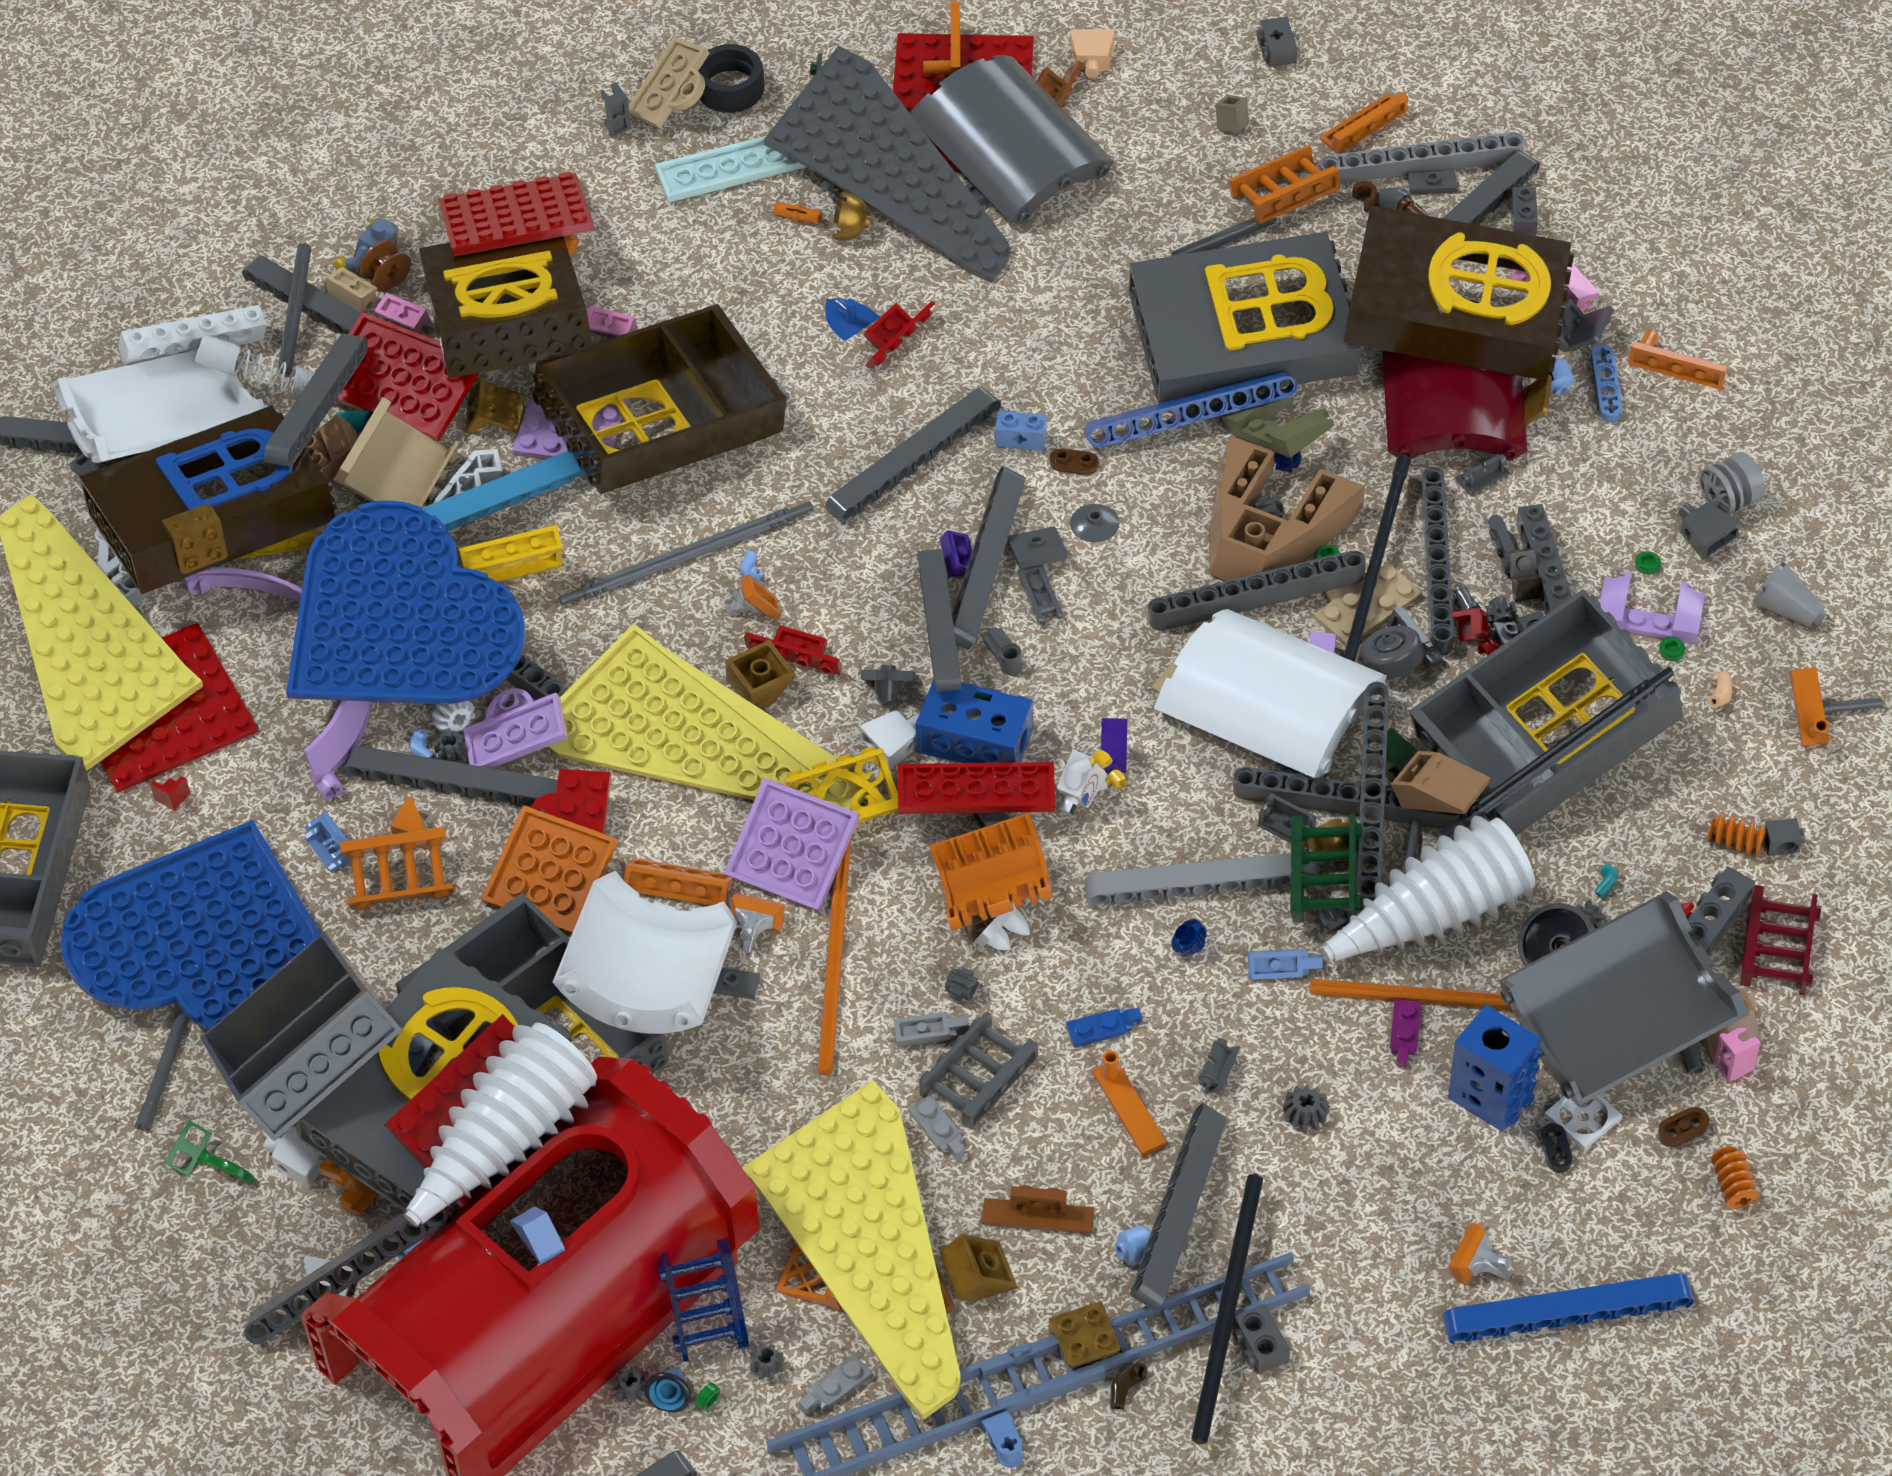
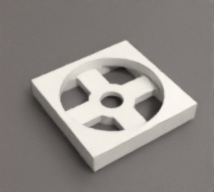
(1584, 1140)

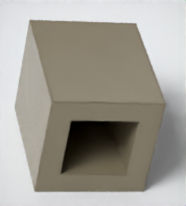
(1232, 113)

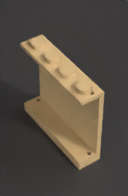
(395, 461)

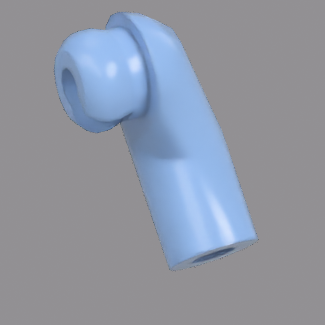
(418, 744)

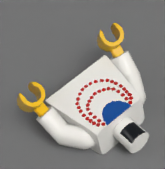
(1084, 778)

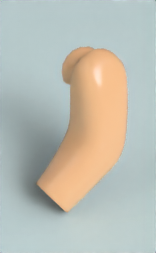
(1723, 690)

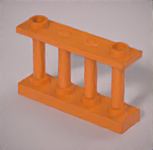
(1290, 197)
(381, 847)

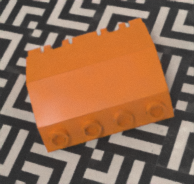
(992, 870)

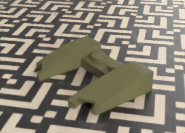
(1287, 440)

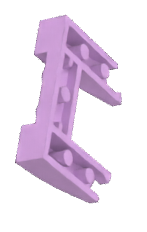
(1681, 626)

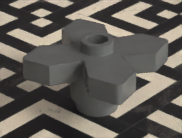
(887, 681)

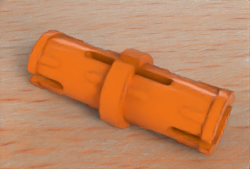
(797, 213)

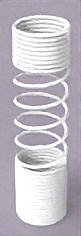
(223, 357)

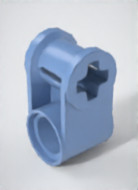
(1003, 1437)

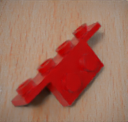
(890, 327)
(800, 648)

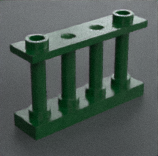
(1302, 857)

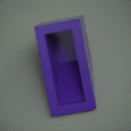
(1115, 742)

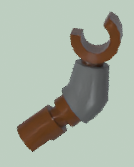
(1391, 198)

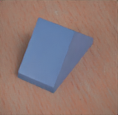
(538, 1234)

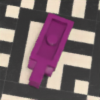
(1405, 1029)

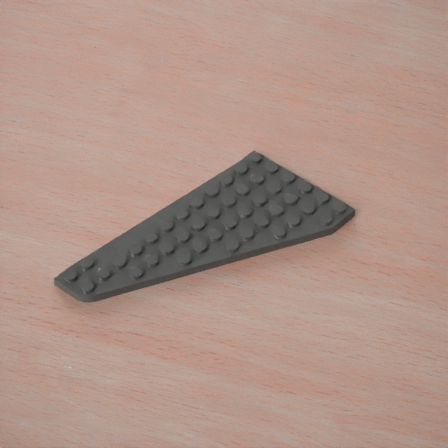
(870, 146)

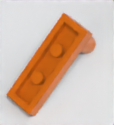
(1809, 707)

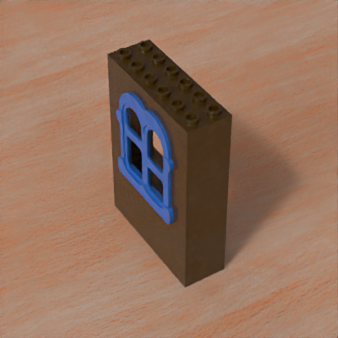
(141, 491)

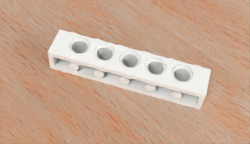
(185, 335)

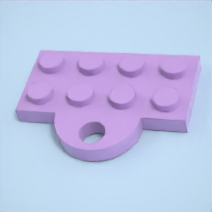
(515, 729)

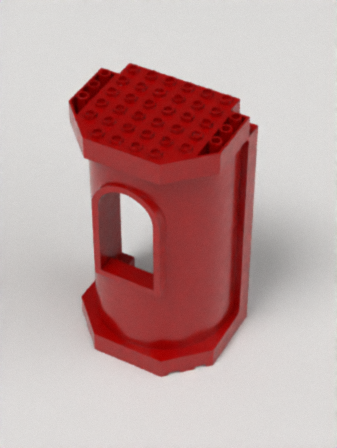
(516, 1351)

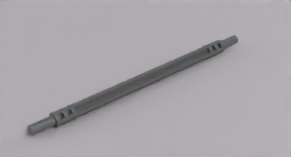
(685, 553)

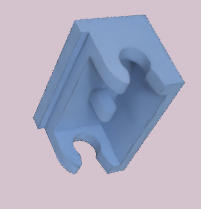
(326, 841)

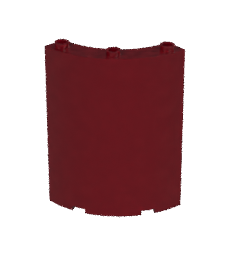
(1451, 407)

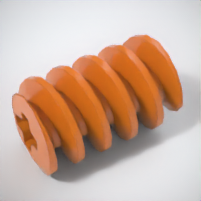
(1737, 833)
(1734, 1177)

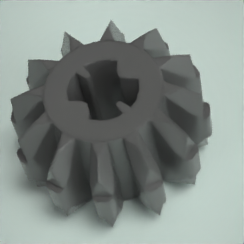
(1306, 1107)

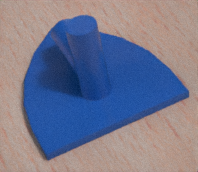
(848, 317)

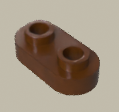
(1074, 461)
(1682, 1128)

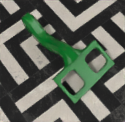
(200, 1155)

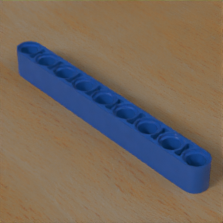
(1202, 411)
(1567, 1307)

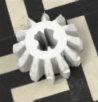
(452, 716)

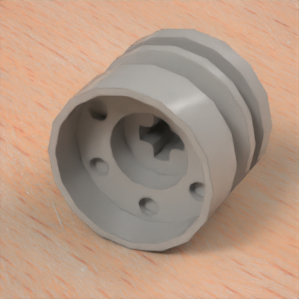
(1733, 483)

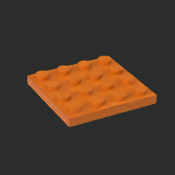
(550, 865)

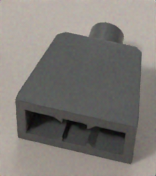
(1707, 528)

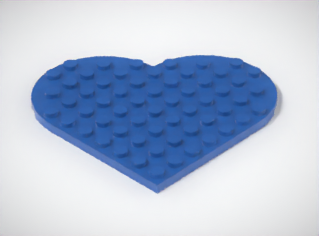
(397, 616)
(188, 928)

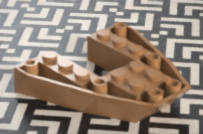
(1254, 541)

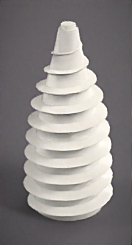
(1441, 891)
(507, 1114)

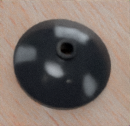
(1549, 929)

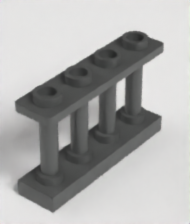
(989, 1091)

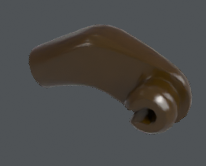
(1123, 1382)

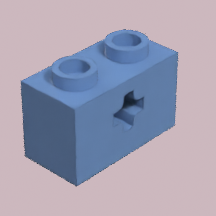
(1021, 430)

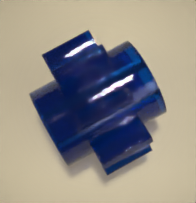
(1286, 463)

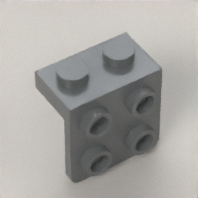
(1582, 328)

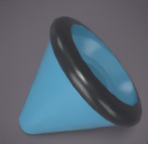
(667, 1384)

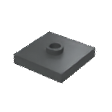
(1037, 547)

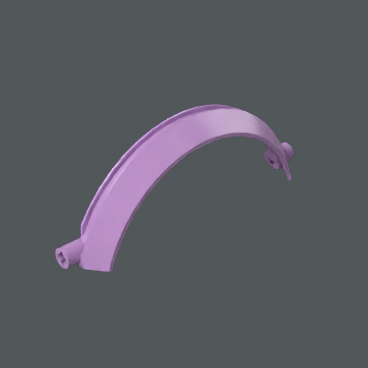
(350, 720)

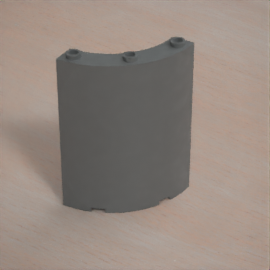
(1009, 136)
(1621, 999)

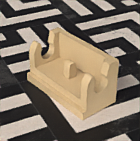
(351, 289)

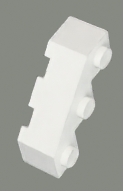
(479, 469)

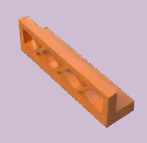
(1365, 122)
(677, 882)

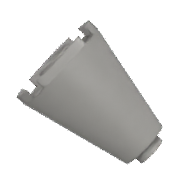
(1790, 597)

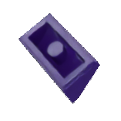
(956, 552)

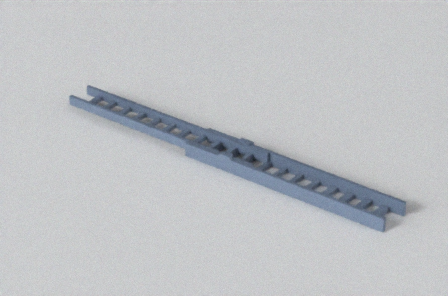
(1023, 1397)

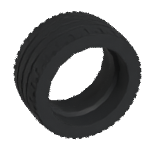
(739, 96)

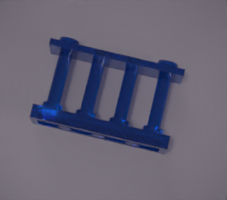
(730, 1306)

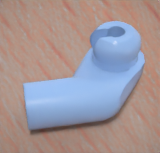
(748, 568)

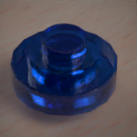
(1189, 938)

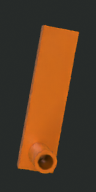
(954, 64)
(1675, 364)
(1128, 1105)

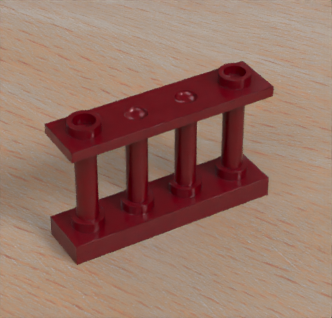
(1754, 947)

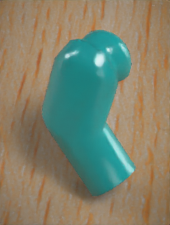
(1608, 883)

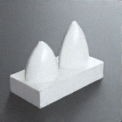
(997, 937)

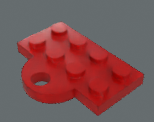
(579, 798)

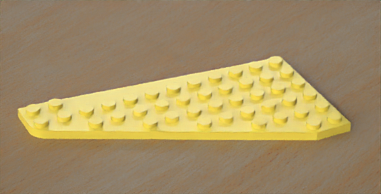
(92, 650)
(673, 723)
(858, 1218)

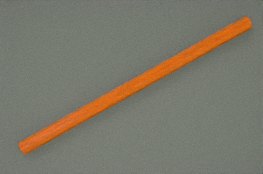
(833, 966)
(1409, 993)

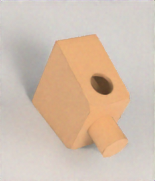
(1093, 49)

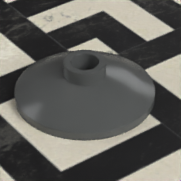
(1094, 529)

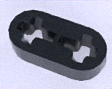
(1550, 1148)

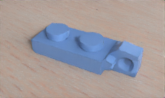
(1281, 963)

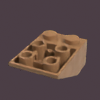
(332, 445)
(1438, 784)

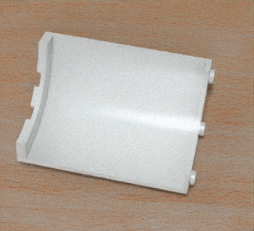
(149, 404)
(1266, 691)
(643, 960)

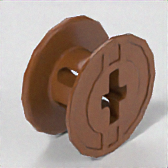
(385, 265)

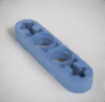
(1609, 383)

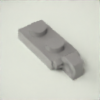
(929, 1028)
(937, 1126)
(835, 1385)

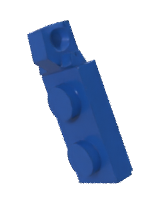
(1102, 1026)

